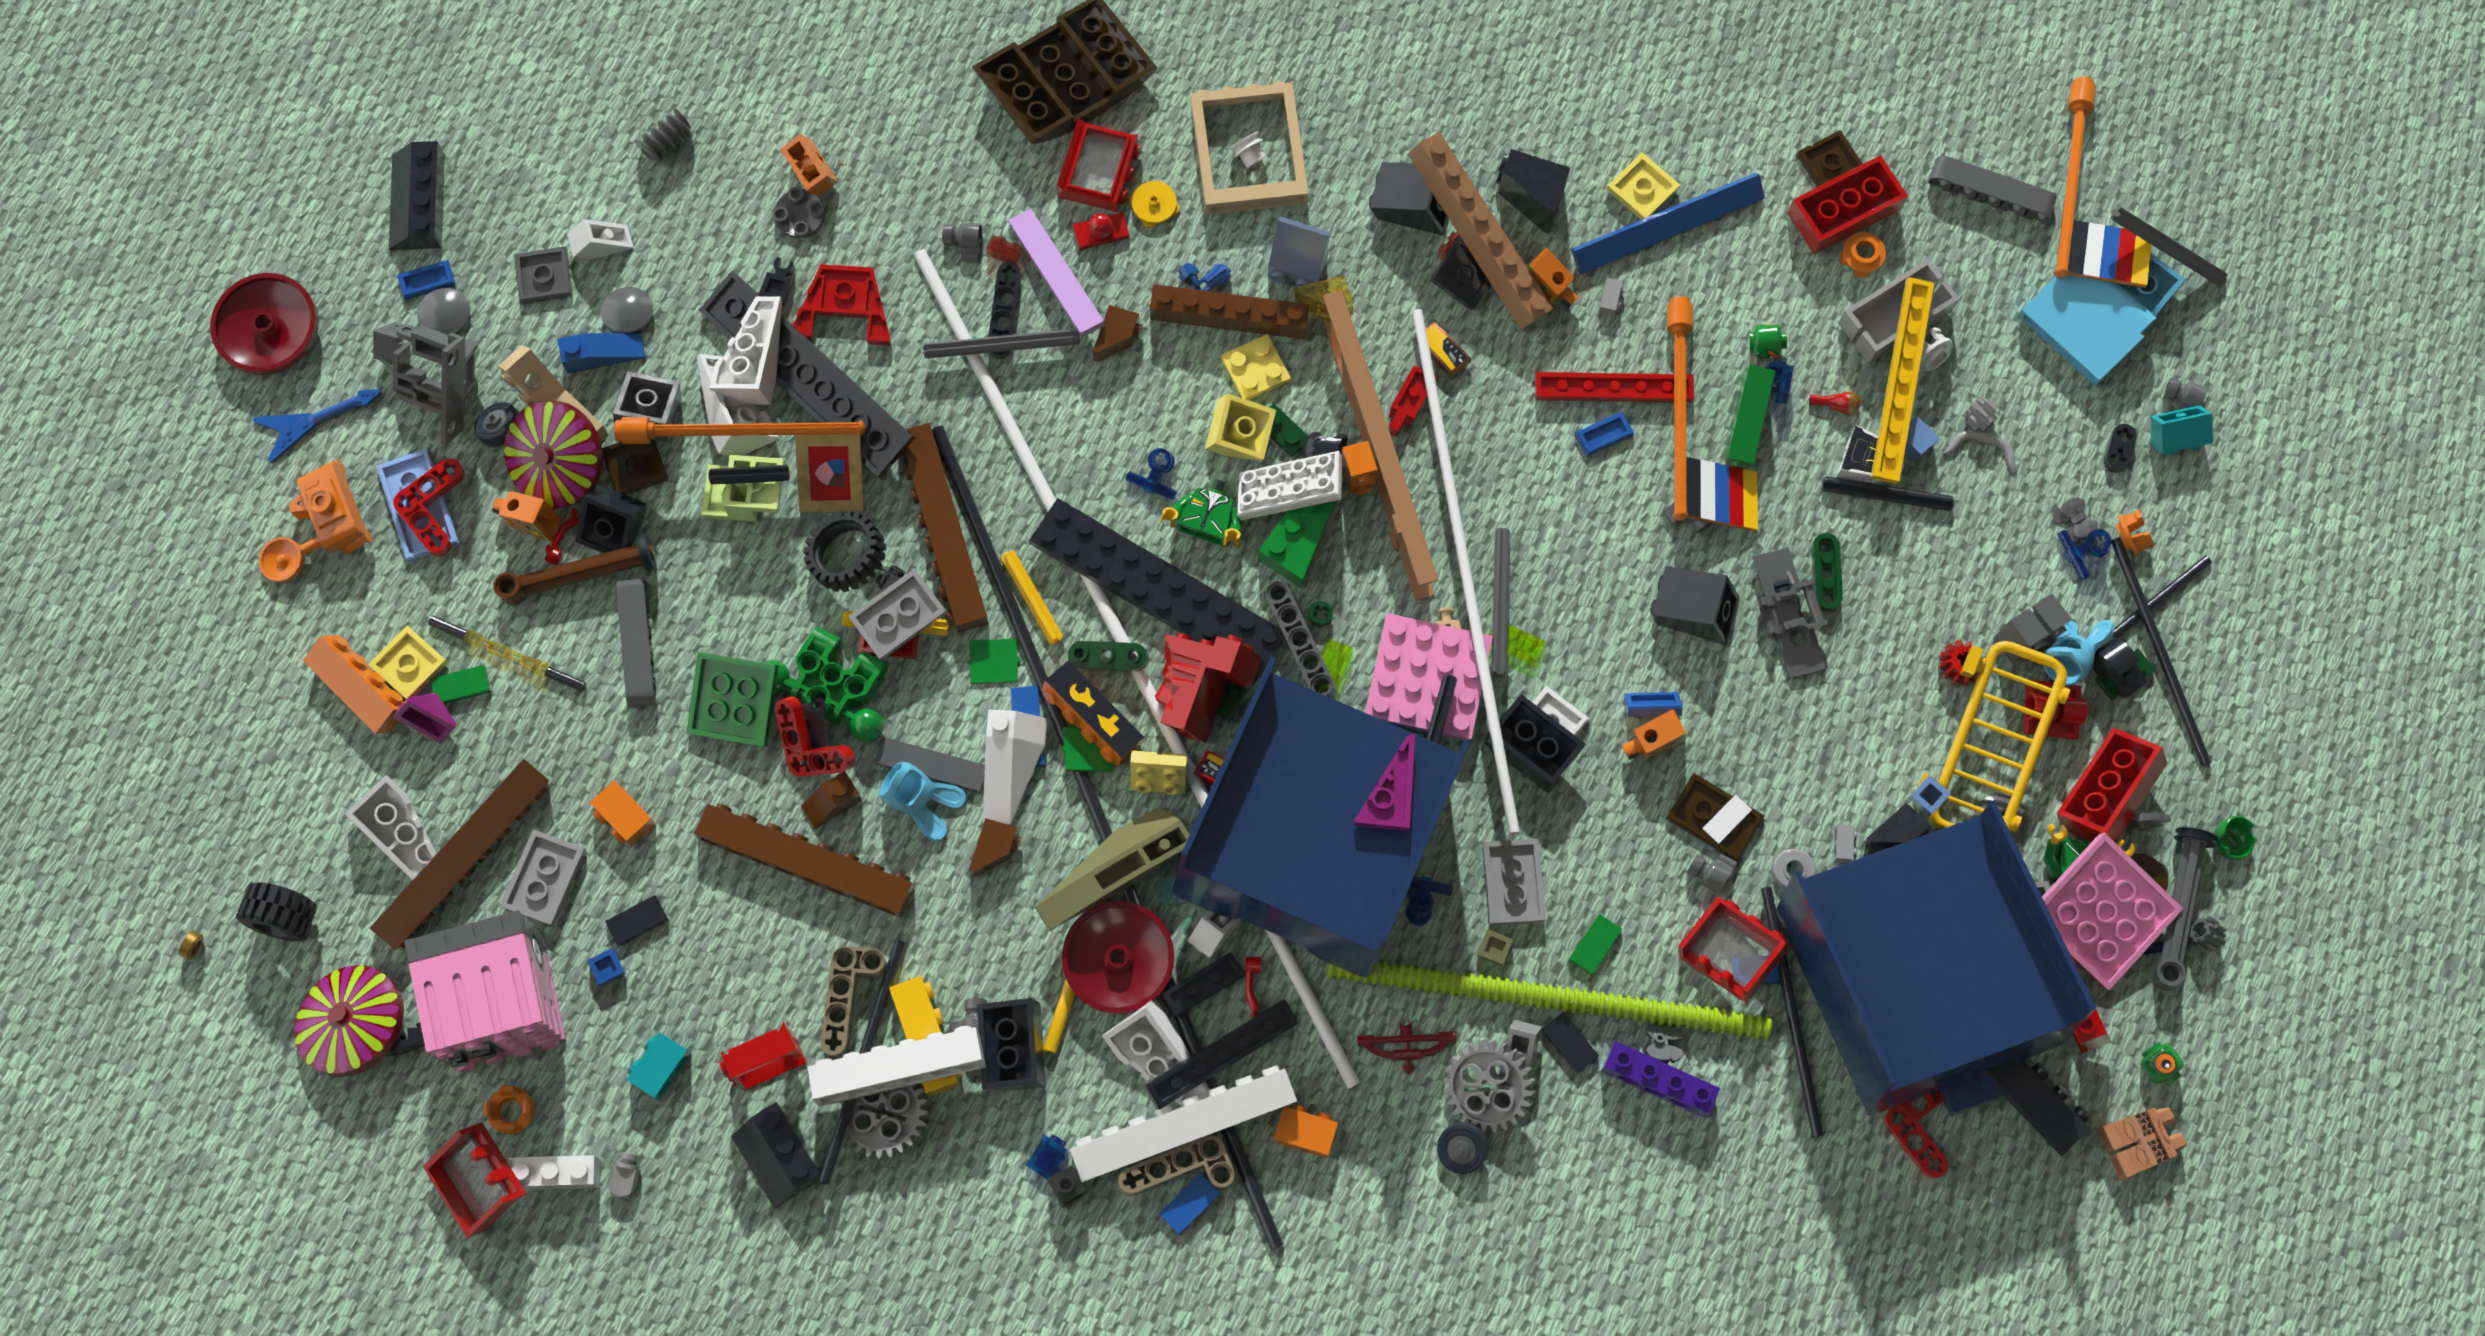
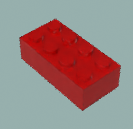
(1847, 204)
(2112, 786)

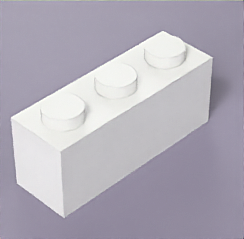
(557, 1172)

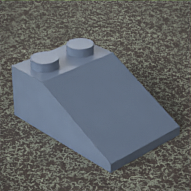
(1298, 253)

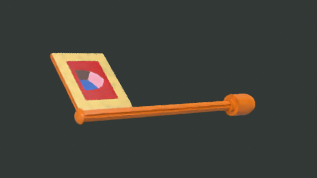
(825, 455)

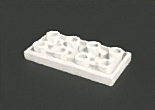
(1290, 485)

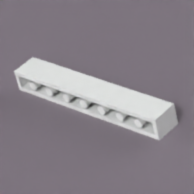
(1183, 1124)

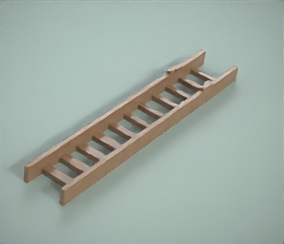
(1390, 480)

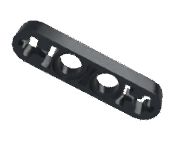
(1005, 310)

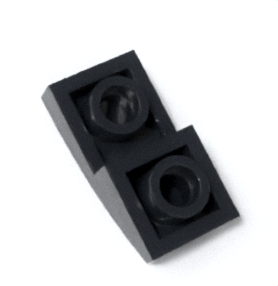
(413, 1042)

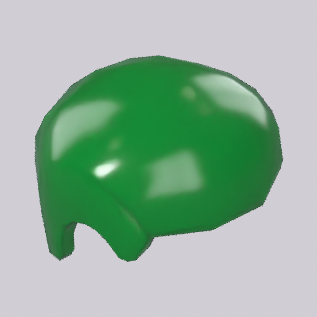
(2241, 831)

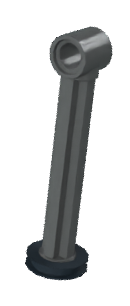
(2184, 893)

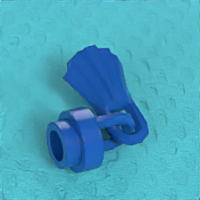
(1218, 275)

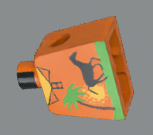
(1553, 278)
(528, 515)
(1664, 728)

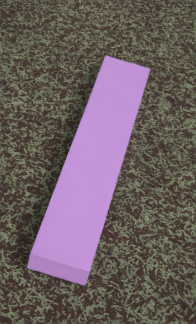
(1056, 273)

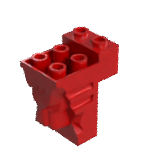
(1197, 680)

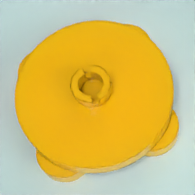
(1154, 203)

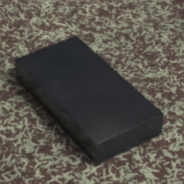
(637, 920)
(1569, 1042)

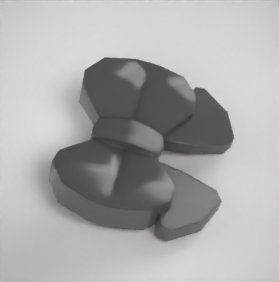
(2074, 511)
(2145, 821)
(1659, 1045)

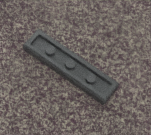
(933, 764)

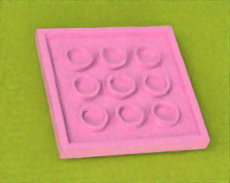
(1410, 672)
(2108, 910)

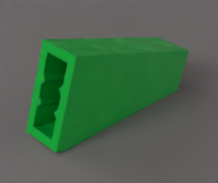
(1749, 415)

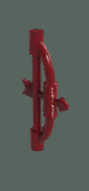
(1406, 1054)

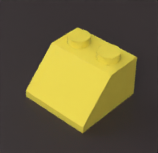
(1240, 428)

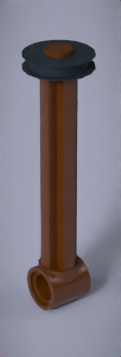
(575, 571)

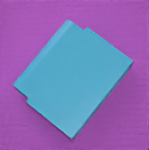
(2088, 323)

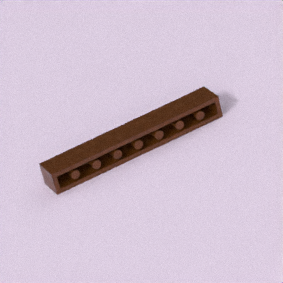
(944, 531)
(459, 854)
(805, 860)

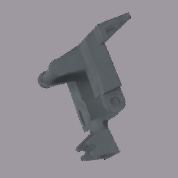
(413, 386)

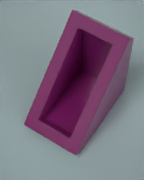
(427, 716)

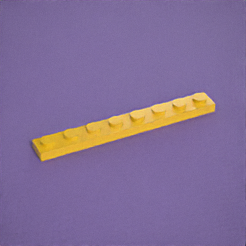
(1902, 380)

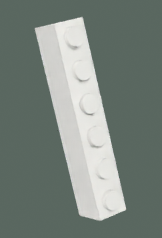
(896, 1066)

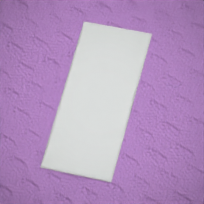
(1727, 819)

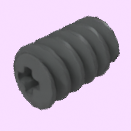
(664, 136)

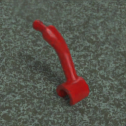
(552, 553)
(1252, 966)

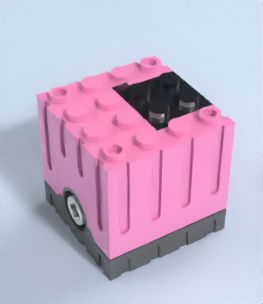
(485, 991)

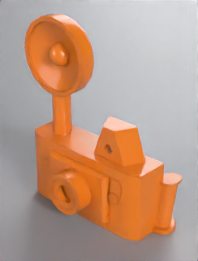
(335, 518)

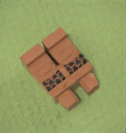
(2149, 1136)

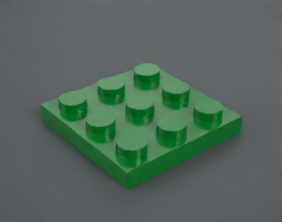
(732, 699)

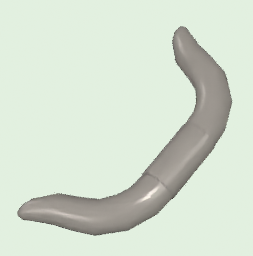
(1984, 438)

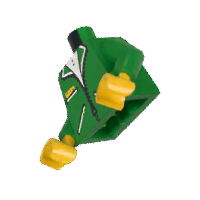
(1206, 515)
(2062, 851)

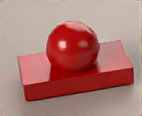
(1101, 230)

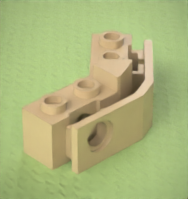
(540, 385)

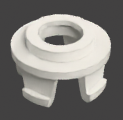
(1935, 352)

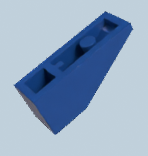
(599, 350)

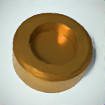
(190, 945)

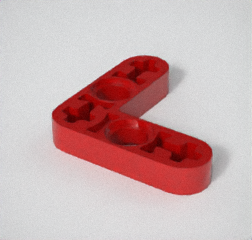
(419, 509)
(802, 750)
(1911, 1117)

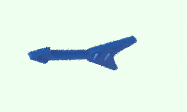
(296, 426)

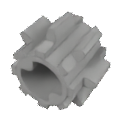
(1982, 414)

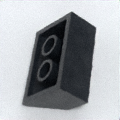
(1537, 743)
(1012, 1045)
(776, 1155)

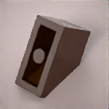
(1118, 333)
(831, 800)
(994, 846)

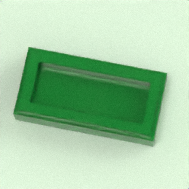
(461, 684)
(1595, 944)

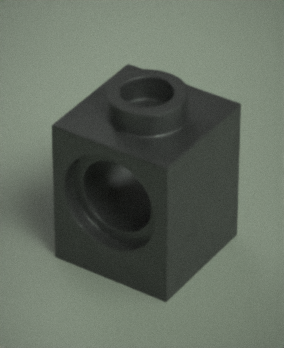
(1067, 1186)

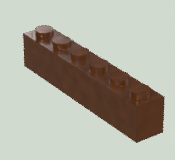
(1229, 311)

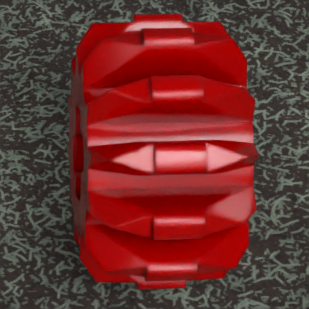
(1951, 662)

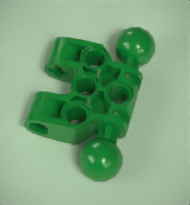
(866, 672)

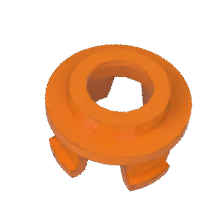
(1862, 266)
(2135, 542)
(493, 1109)

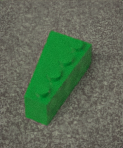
(1295, 541)

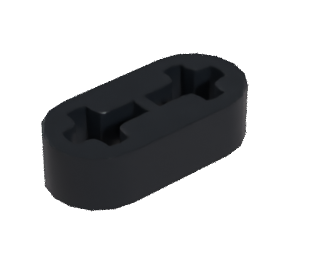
(2125, 449)

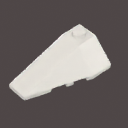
(729, 411)
(1011, 755)
(1150, 1044)

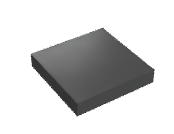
(543, 275)

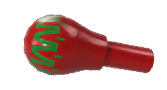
(1844, 402)

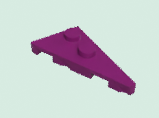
(1391, 799)

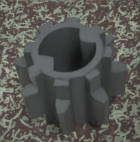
(2207, 935)

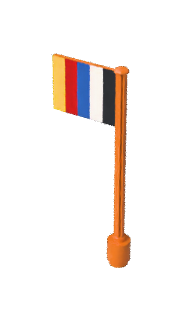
(2087, 247)
(1703, 487)

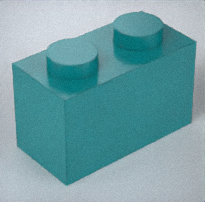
(2181, 429)
(658, 1066)

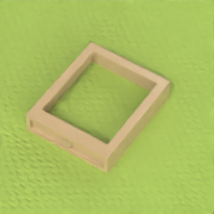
(1253, 196)

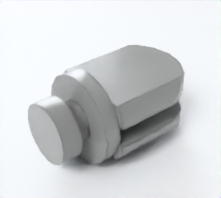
(624, 1175)

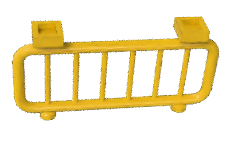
(1985, 667)

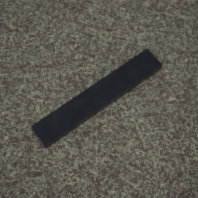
(1220, 1054)

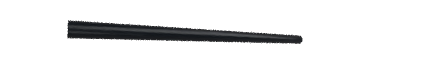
(2161, 596)
(2161, 651)
(1793, 1020)
(867, 1045)

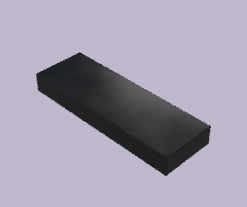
(1202, 985)

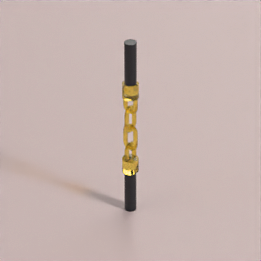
(539, 667)

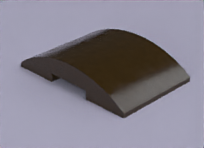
(1066, 72)

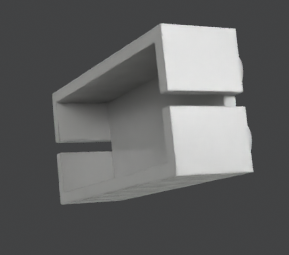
(1876, 317)

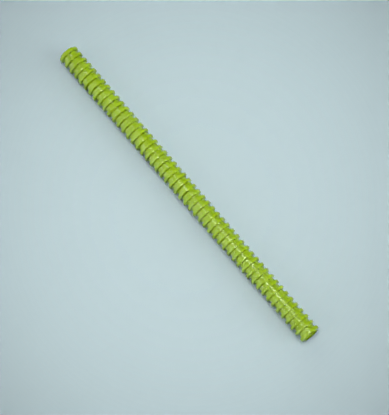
(1564, 999)

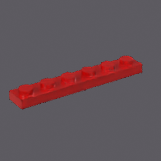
(1609, 387)

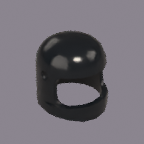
(1317, 444)

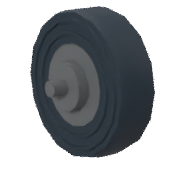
(494, 422)
(1462, 1148)

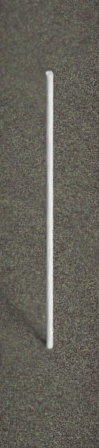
(1466, 575)

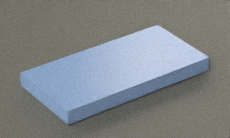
(395, 477)

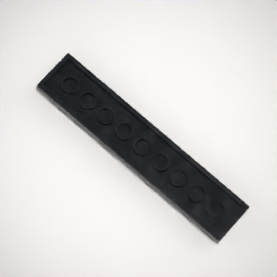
(814, 378)
(1150, 582)

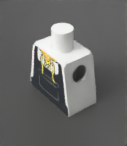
(1859, 456)

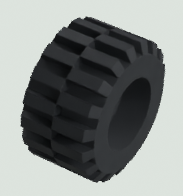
(276, 911)

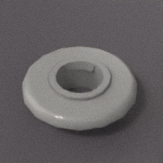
(1792, 856)

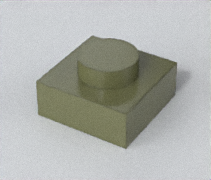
(1494, 947)

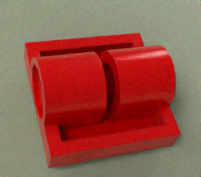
(2067, 716)

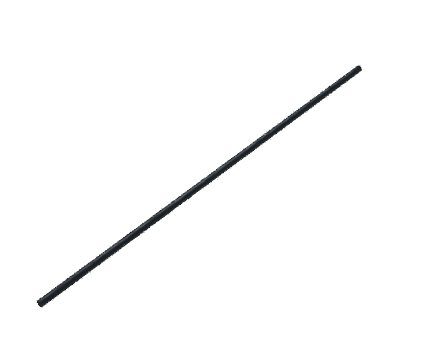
(1089, 795)

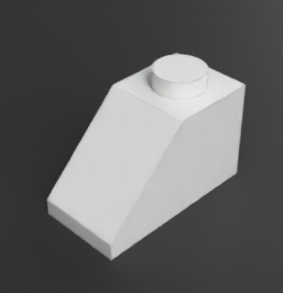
(598, 239)
(1212, 932)

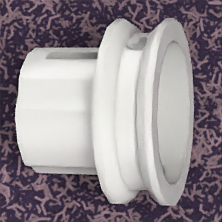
(1249, 150)

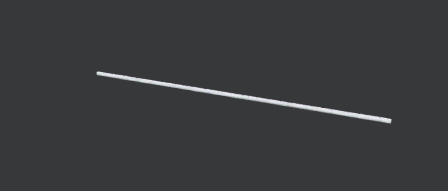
(1119, 635)

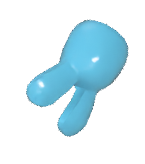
(2077, 652)
(910, 791)

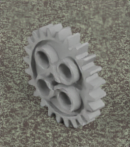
(1494, 1110)
(874, 1138)

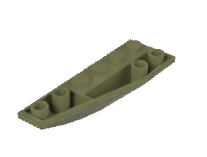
(1115, 865)

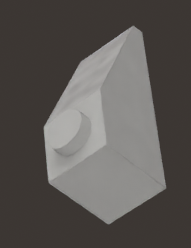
(1525, 1039)

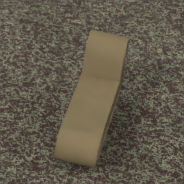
(847, 1001)
(1174, 1171)

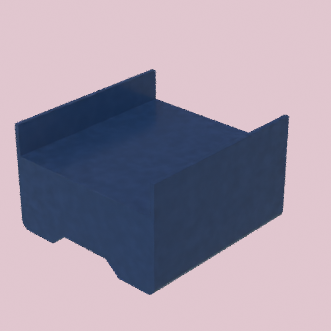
(1282, 833)
(1935, 964)

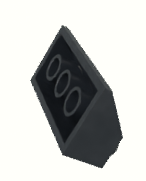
(417, 197)
(2041, 1102)

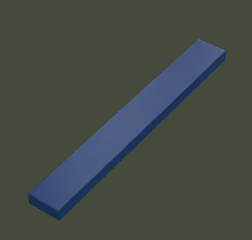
(1668, 223)

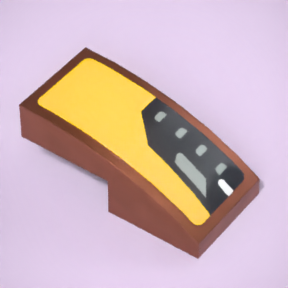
(1445, 350)

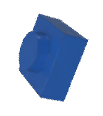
(606, 967)

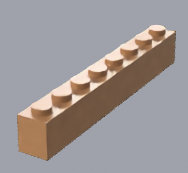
(1479, 230)

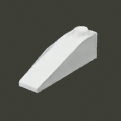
(750, 362)
(393, 826)

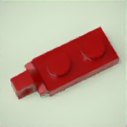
(1408, 401)

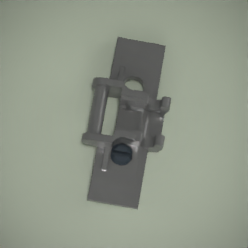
(1780, 615)

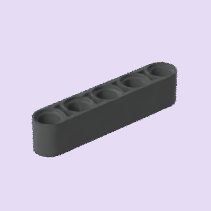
(1993, 188)
(1295, 631)
(635, 644)

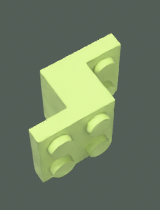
(742, 500)

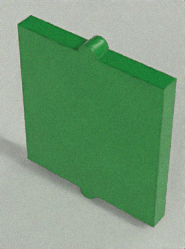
(993, 661)
(1081, 754)

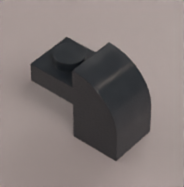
(2119, 663)

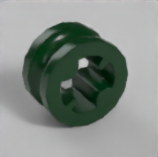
(1321, 605)

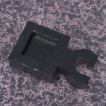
(778, 283)

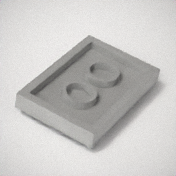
(897, 614)
(543, 877)
(1513, 882)

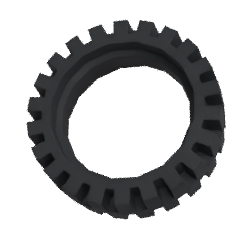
(829, 531)

